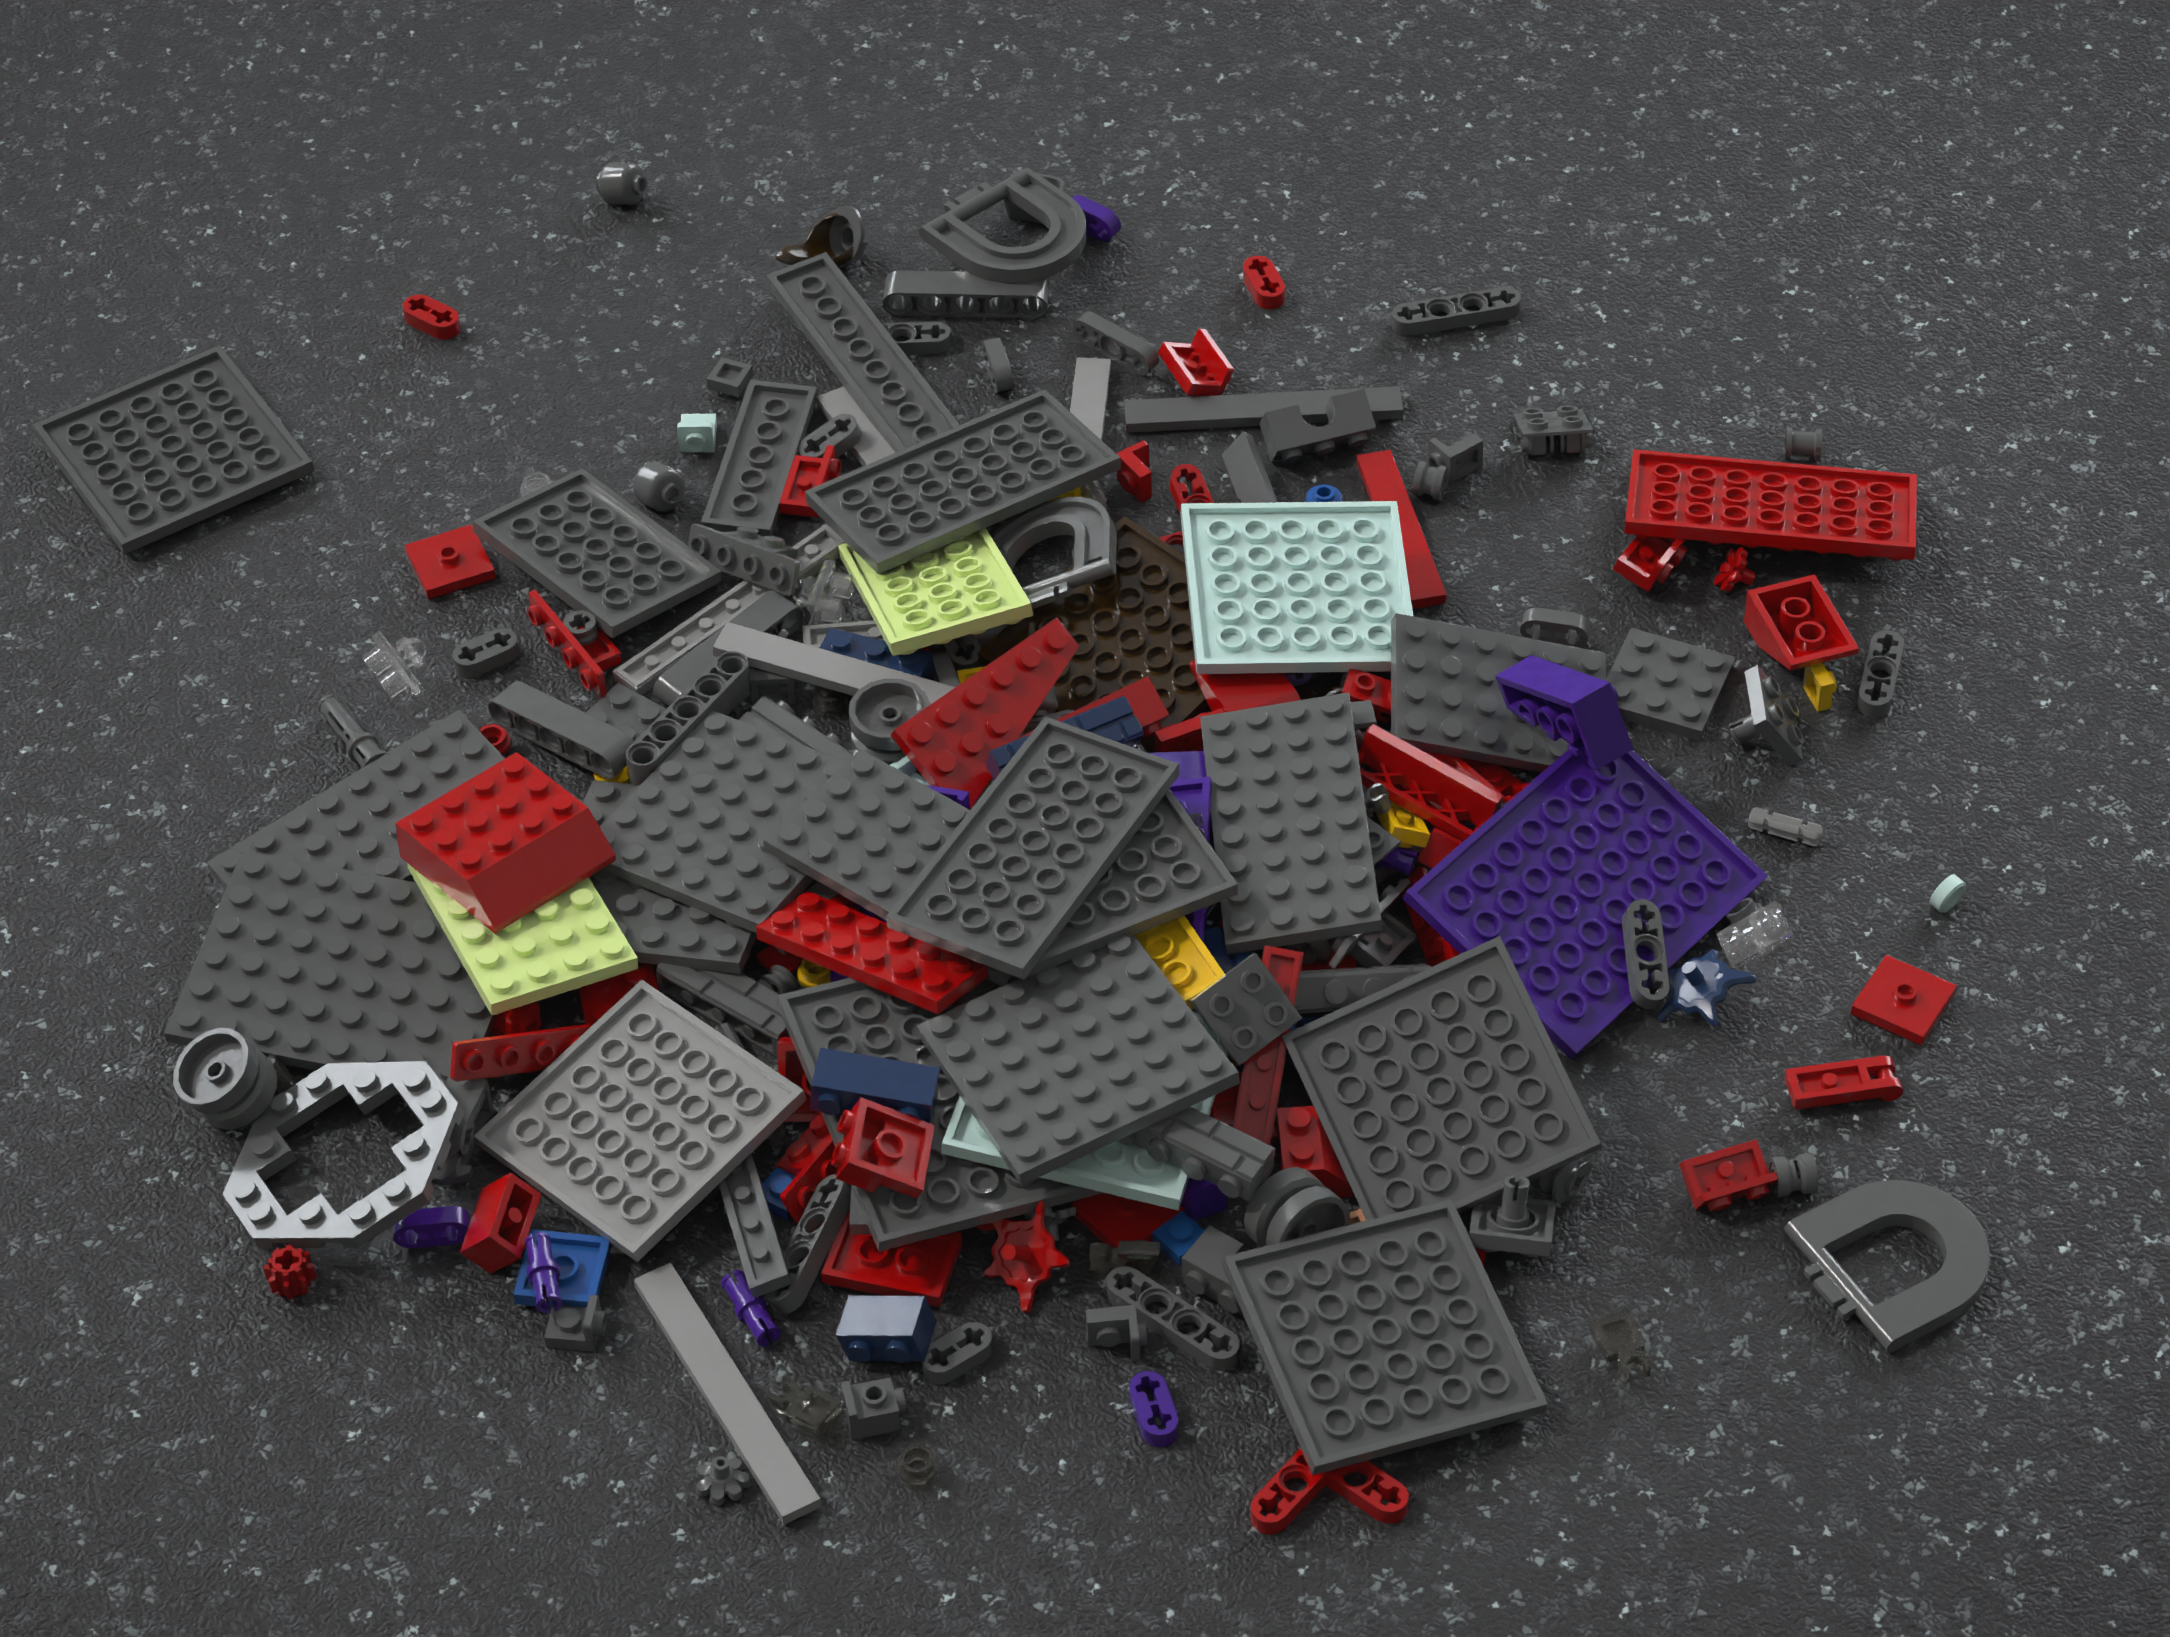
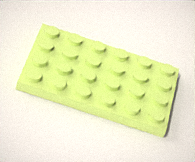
(940, 594)
(539, 955)

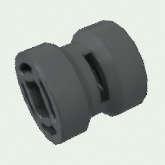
(1794, 1175)

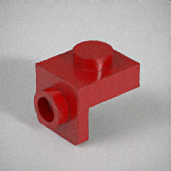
(1135, 471)

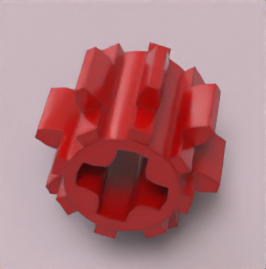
(290, 1272)

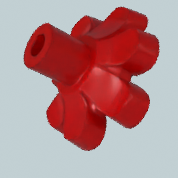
(1734, 570)

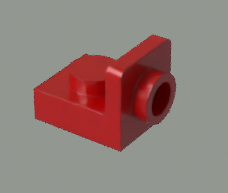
(518, 1020)

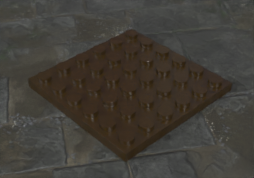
(1124, 630)

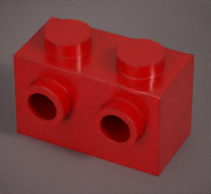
(500, 1223)

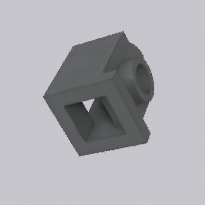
(872, 1407)

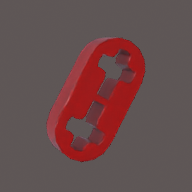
(1270, 280)
(431, 317)

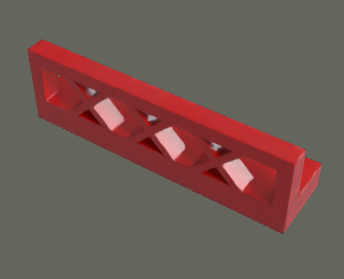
(1428, 782)

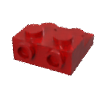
(882, 1149)

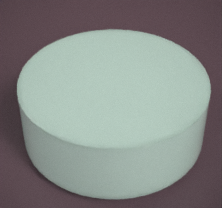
(1948, 893)

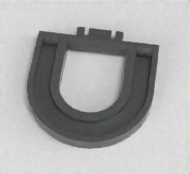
(1011, 264)
(1073, 516)
(1887, 1205)

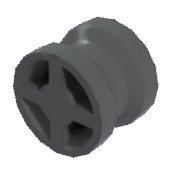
(1430, 480)

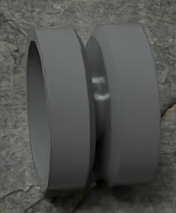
(881, 709)
(225, 1078)
(1293, 1207)

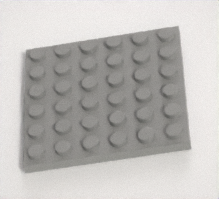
(640, 1119)

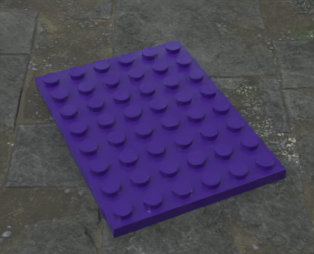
(1563, 870)

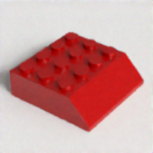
(504, 842)

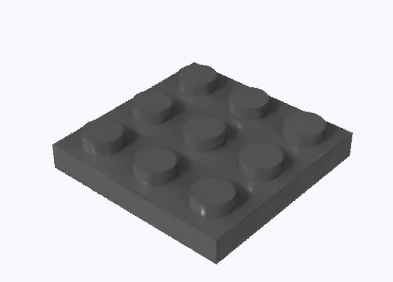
(1669, 683)

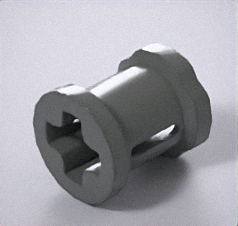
(1802, 443)

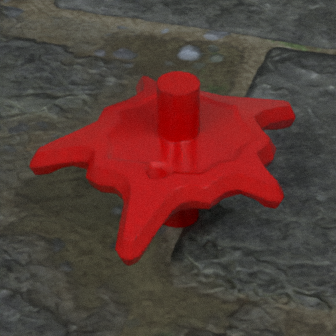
(1025, 1255)

